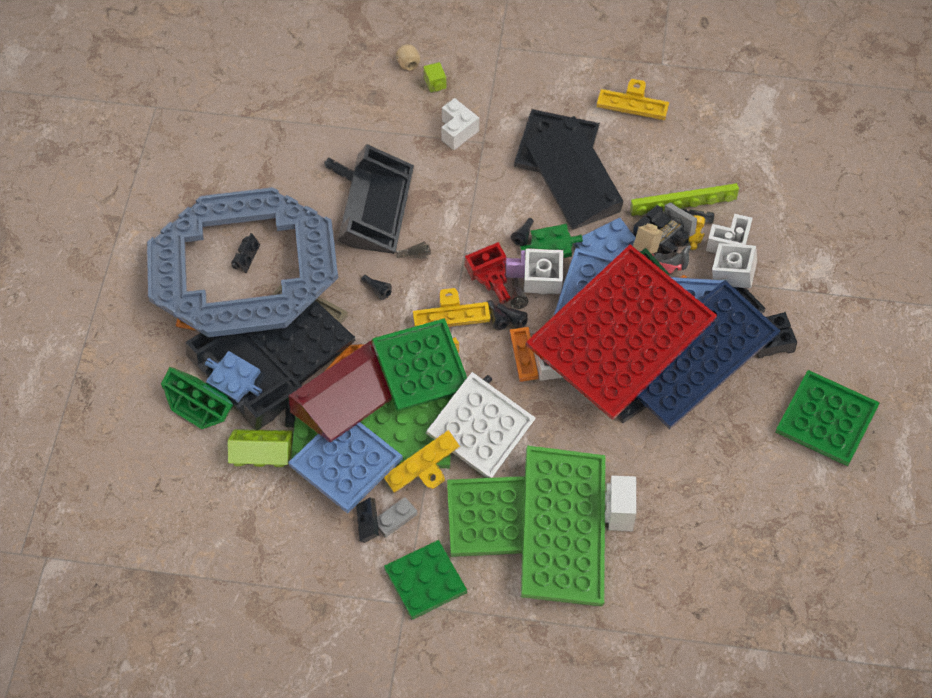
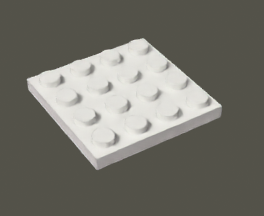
(483, 425)

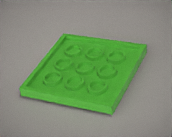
(486, 516)

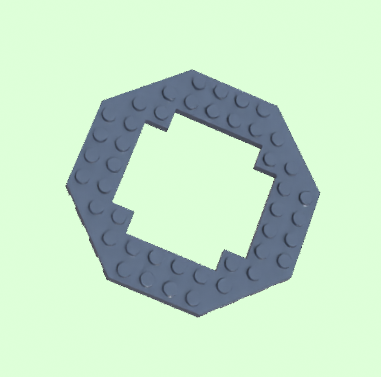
(168, 263)

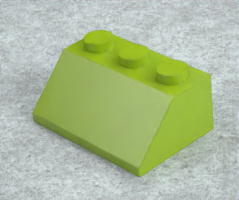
(260, 447)

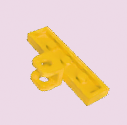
(633, 101)
(453, 312)
(423, 464)

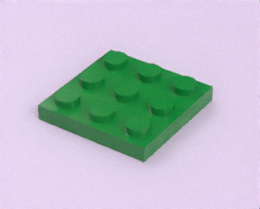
(425, 579)

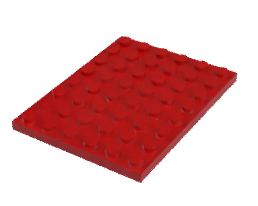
(621, 331)

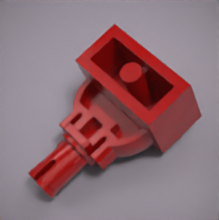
(489, 269)

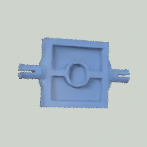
(233, 376)

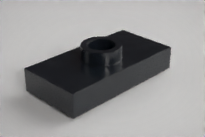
(367, 520)

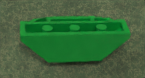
(195, 399)

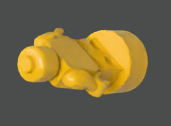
(698, 236)

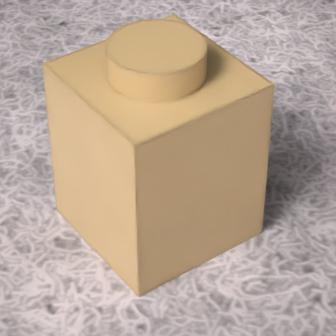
(648, 237)

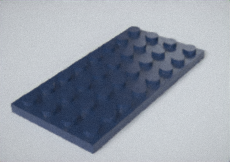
(711, 358)

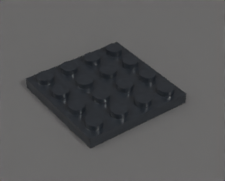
(540, 121)
(307, 341)

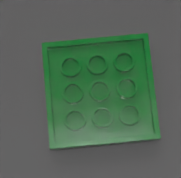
(420, 364)
(827, 417)

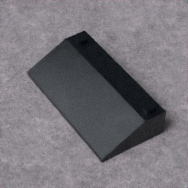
(574, 173)
(376, 201)
(273, 379)

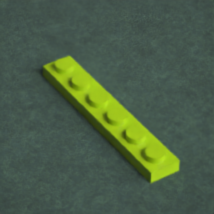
(686, 198)

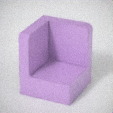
(516, 267)

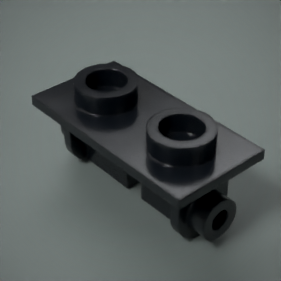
(247, 252)

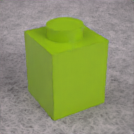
(434, 77)

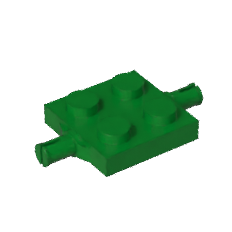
(553, 238)

